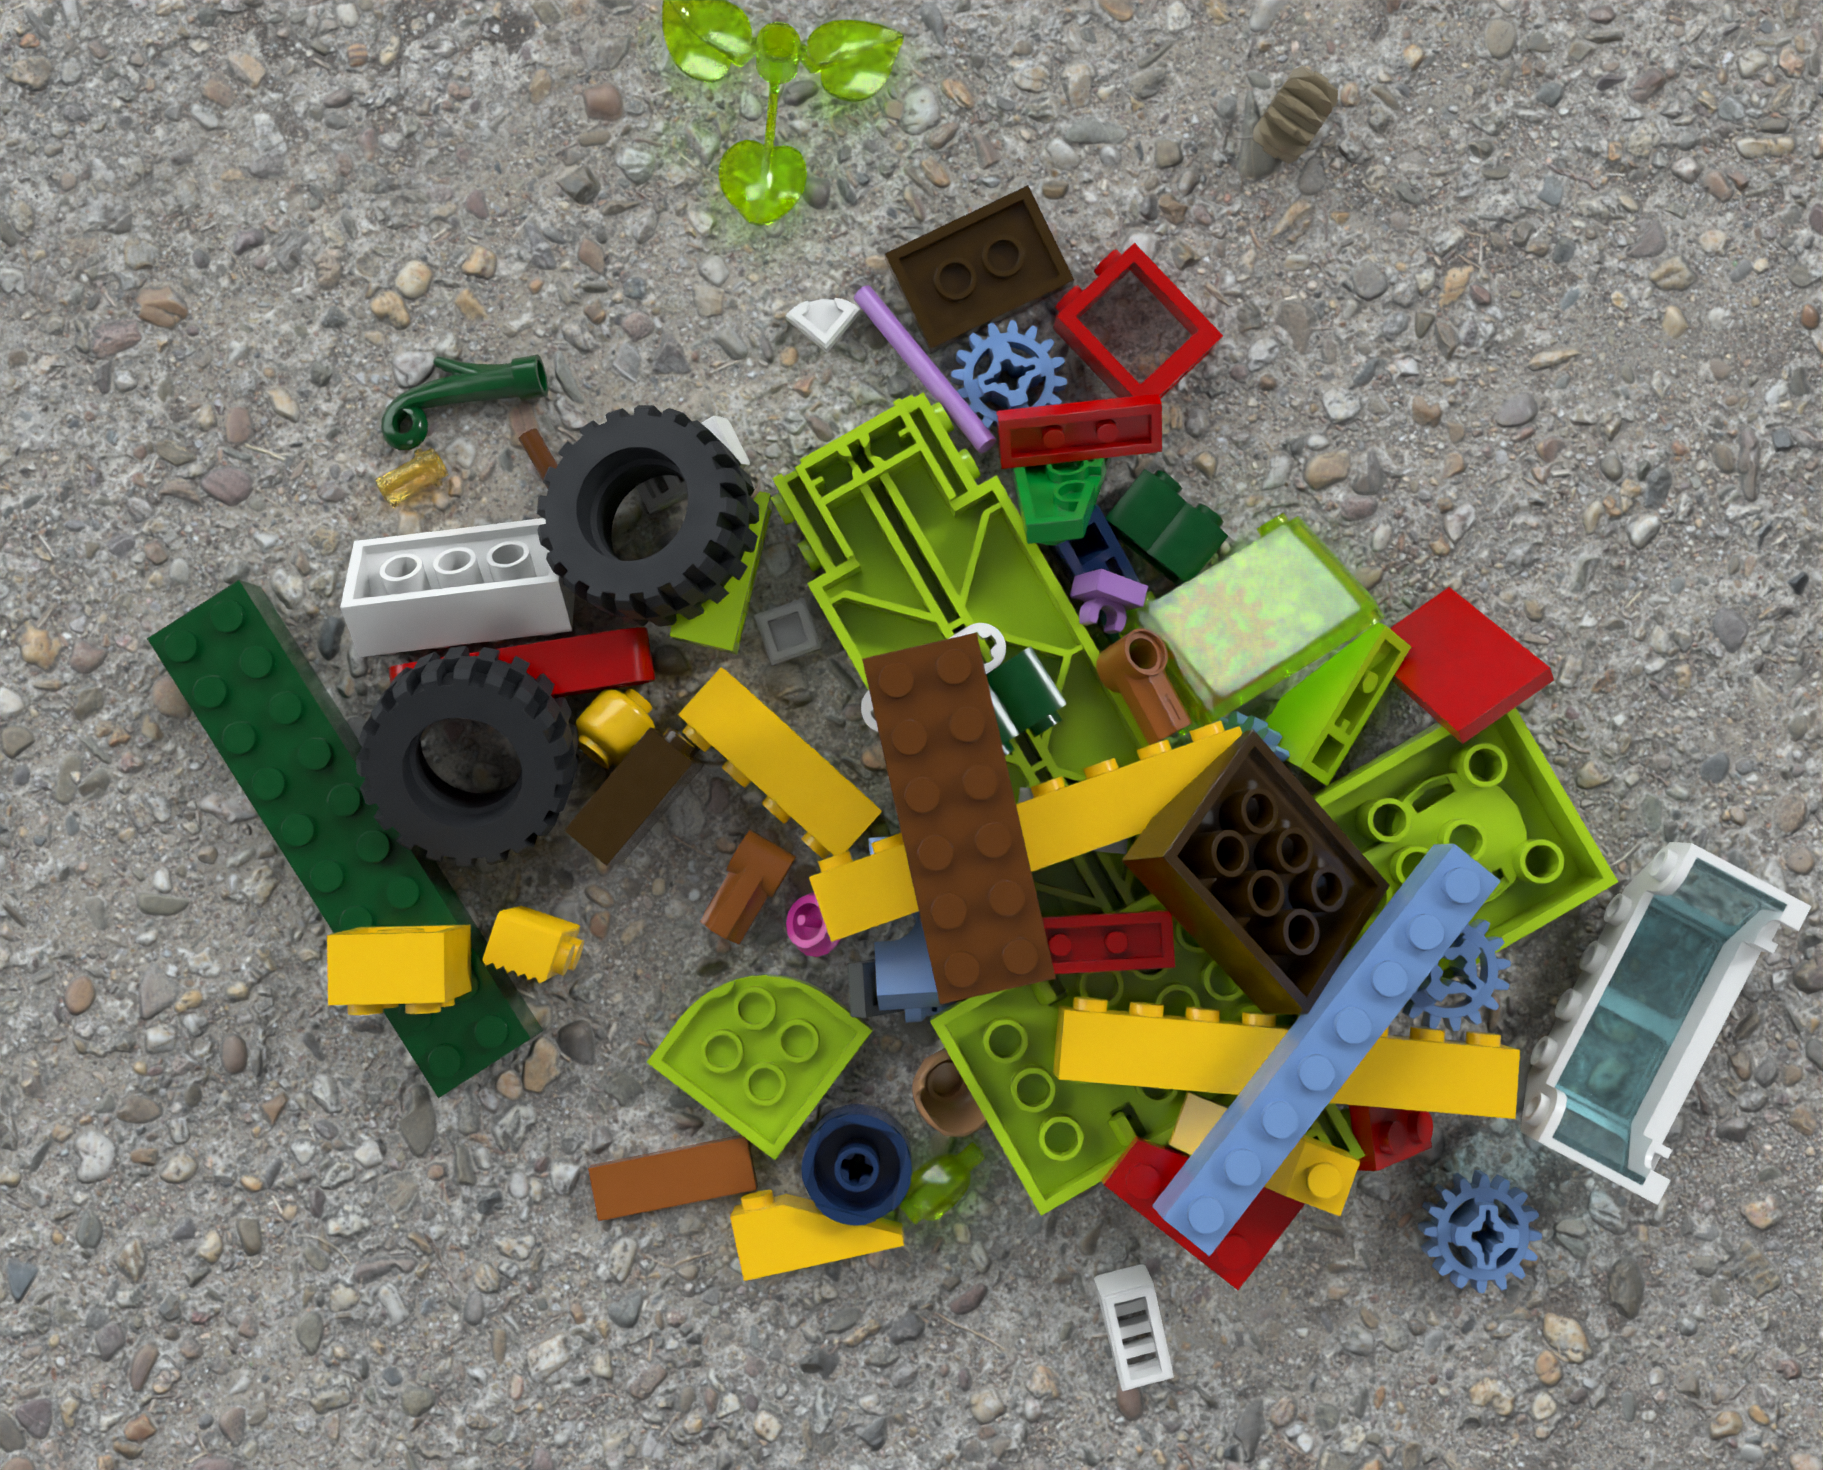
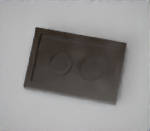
(979, 269)

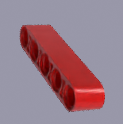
(583, 661)

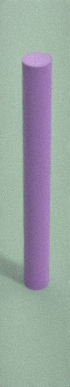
(925, 369)

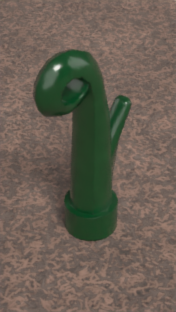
(469, 383)

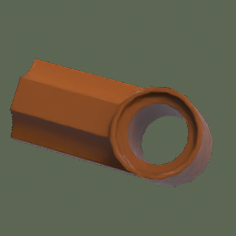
(1136, 670)
(753, 875)

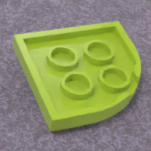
(761, 1054)

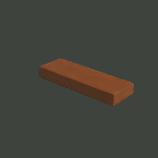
(672, 1177)

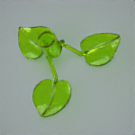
(713, 34)

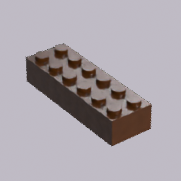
(958, 818)

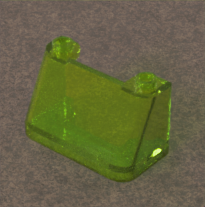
(1255, 619)

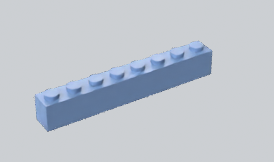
(1325, 1046)

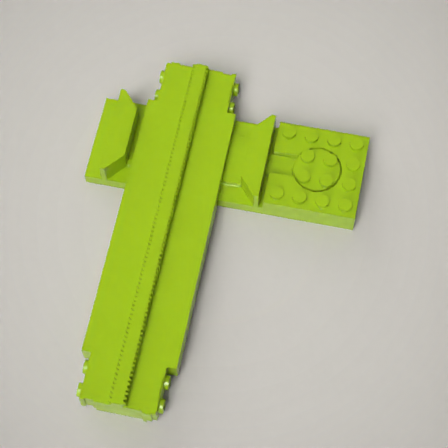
(928, 552)

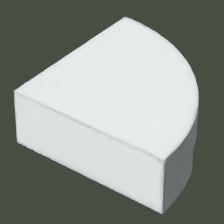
(823, 320)

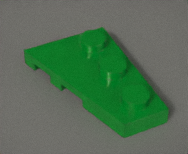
(1058, 498)

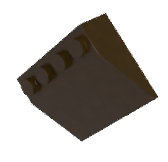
(1259, 876)

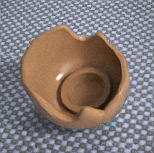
(945, 1098)

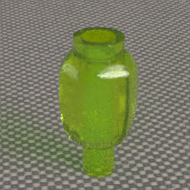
(940, 1184)

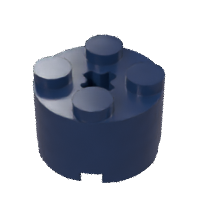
(877, 1188)

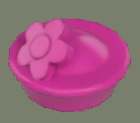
(807, 927)

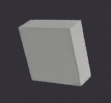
(788, 632)

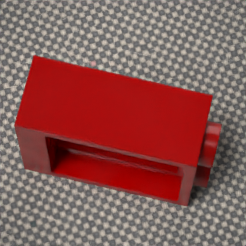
(1109, 272)

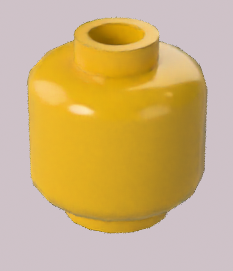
(613, 725)

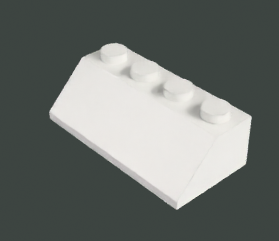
(453, 589)

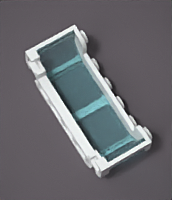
(1649, 1011)

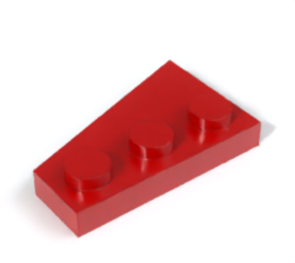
(1147, 1170)

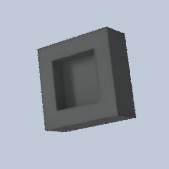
(864, 990)

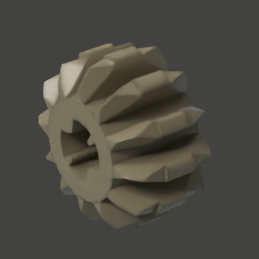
(1295, 114)

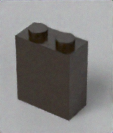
(636, 795)

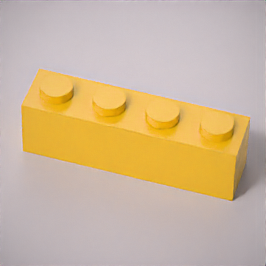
(779, 763)

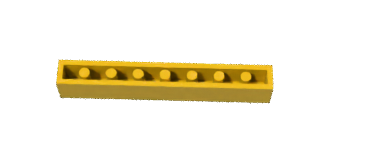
(1054, 825)
(1224, 1055)

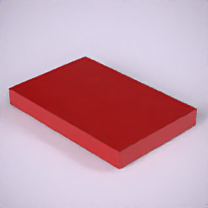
(1464, 665)

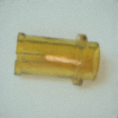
(412, 477)

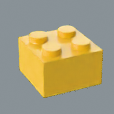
(399, 966)

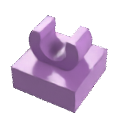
(1111, 594)

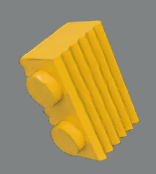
(533, 944)

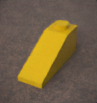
(1310, 1173)
(793, 1234)

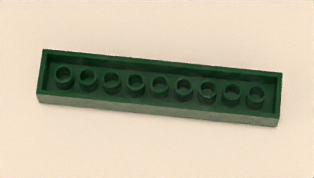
(303, 781)

